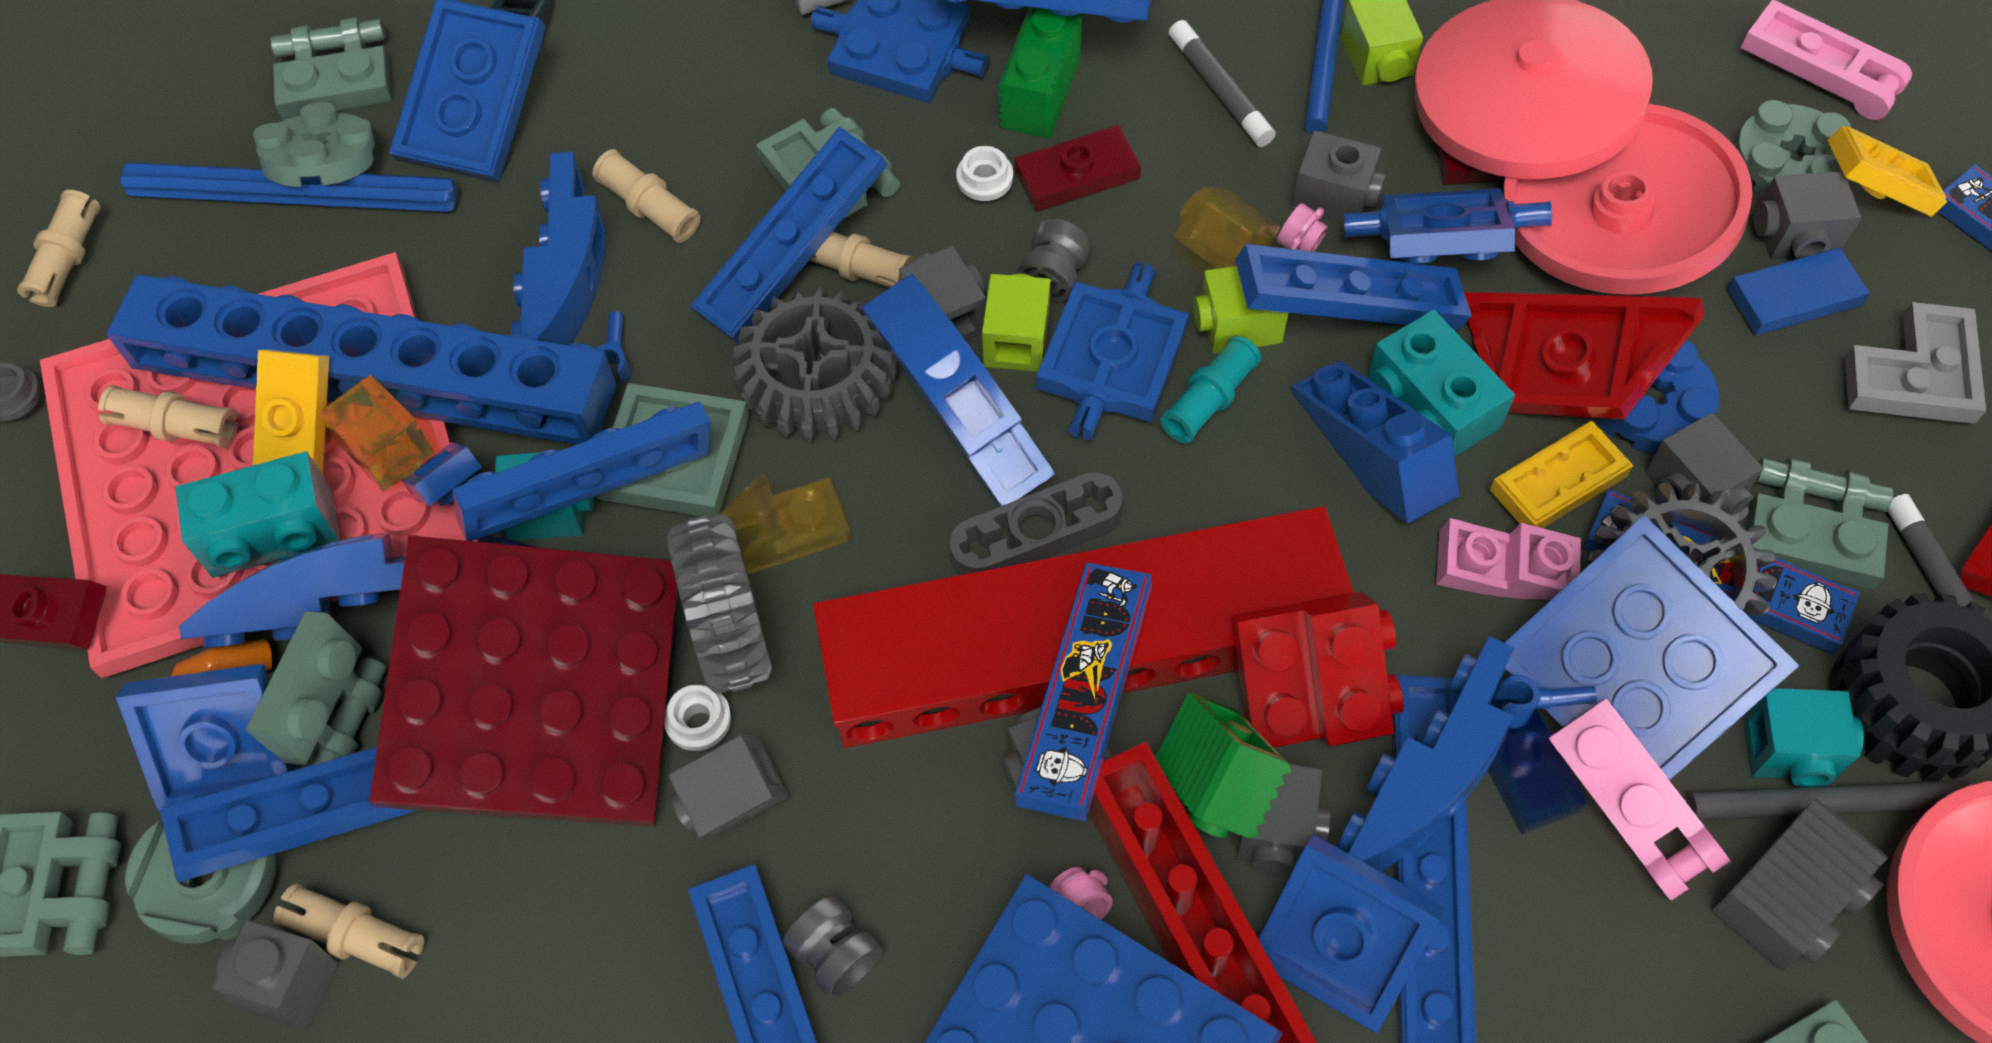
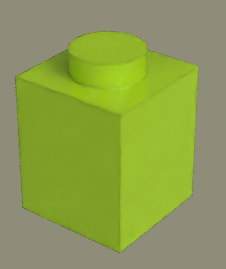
(1381, 40)
(1224, 312)
(1016, 322)

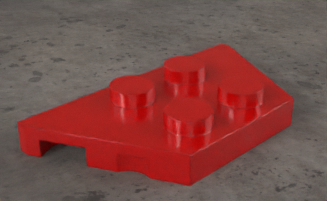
(1579, 350)

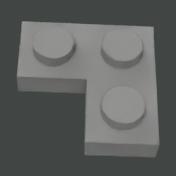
(1931, 379)

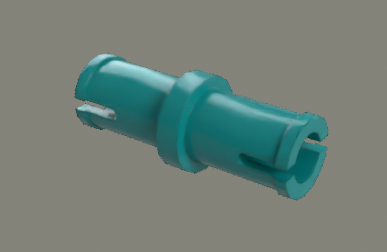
(1210, 389)

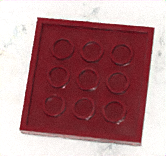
(526, 683)

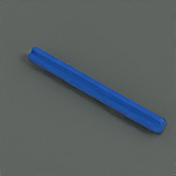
(252, 186)

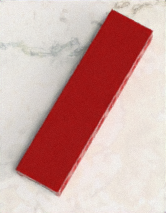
(1003, 626)

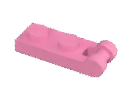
(1828, 59)
(1637, 796)

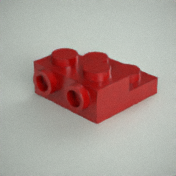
(1318, 670)

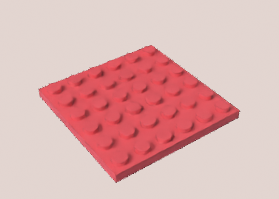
(124, 480)

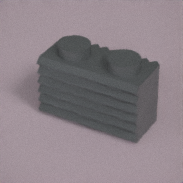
(1802, 886)

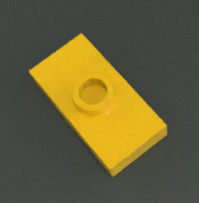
(1886, 171)
(288, 400)
(1561, 477)

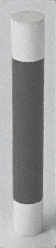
(1222, 83)
(1927, 549)

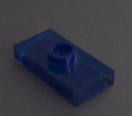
(1534, 776)

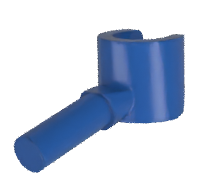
(613, 346)
(1531, 697)

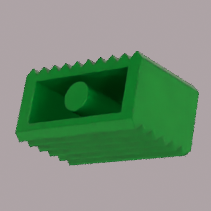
(1039, 72)
(1220, 767)

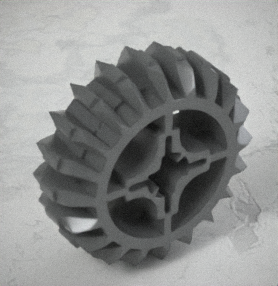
(785, 343)
(1731, 539)
(719, 603)

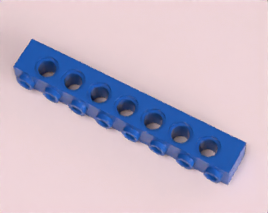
(423, 365)

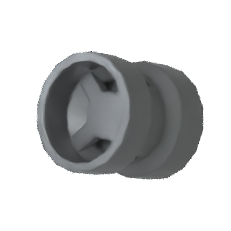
(1056, 255)
(832, 946)

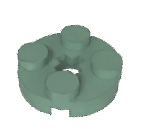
(1786, 127)
(315, 145)
(191, 912)

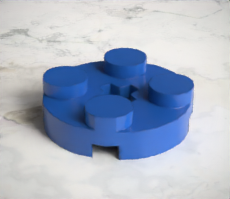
(1689, 396)

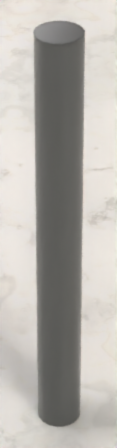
(1836, 798)

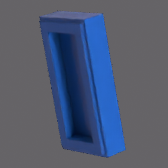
(1798, 291)

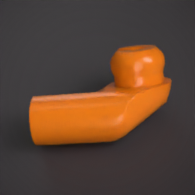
(226, 657)

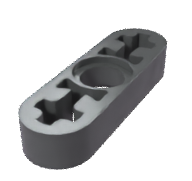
(1071, 493)

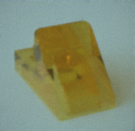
(786, 524)

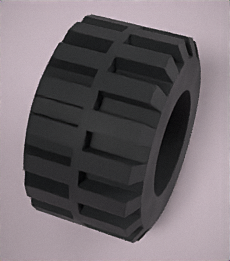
(1895, 713)

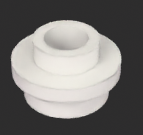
(984, 174)
(695, 700)

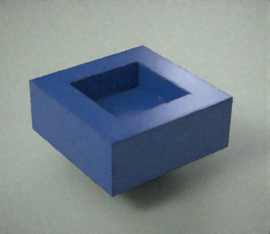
(441, 474)

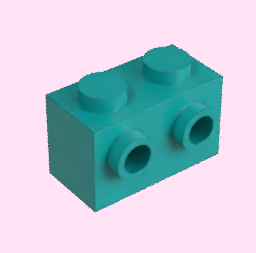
(1442, 380)
(257, 514)

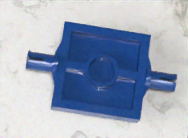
(900, 44)
(1448, 224)
(1113, 351)

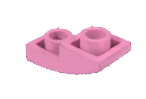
(1518, 565)

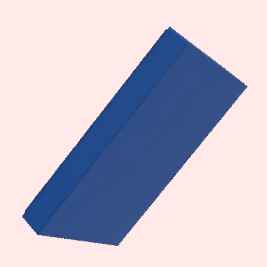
(467, 89)

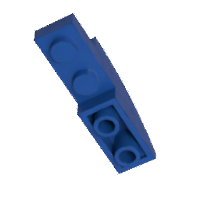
(567, 267)
(958, 390)
(302, 582)
(1438, 776)

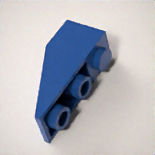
(1384, 442)

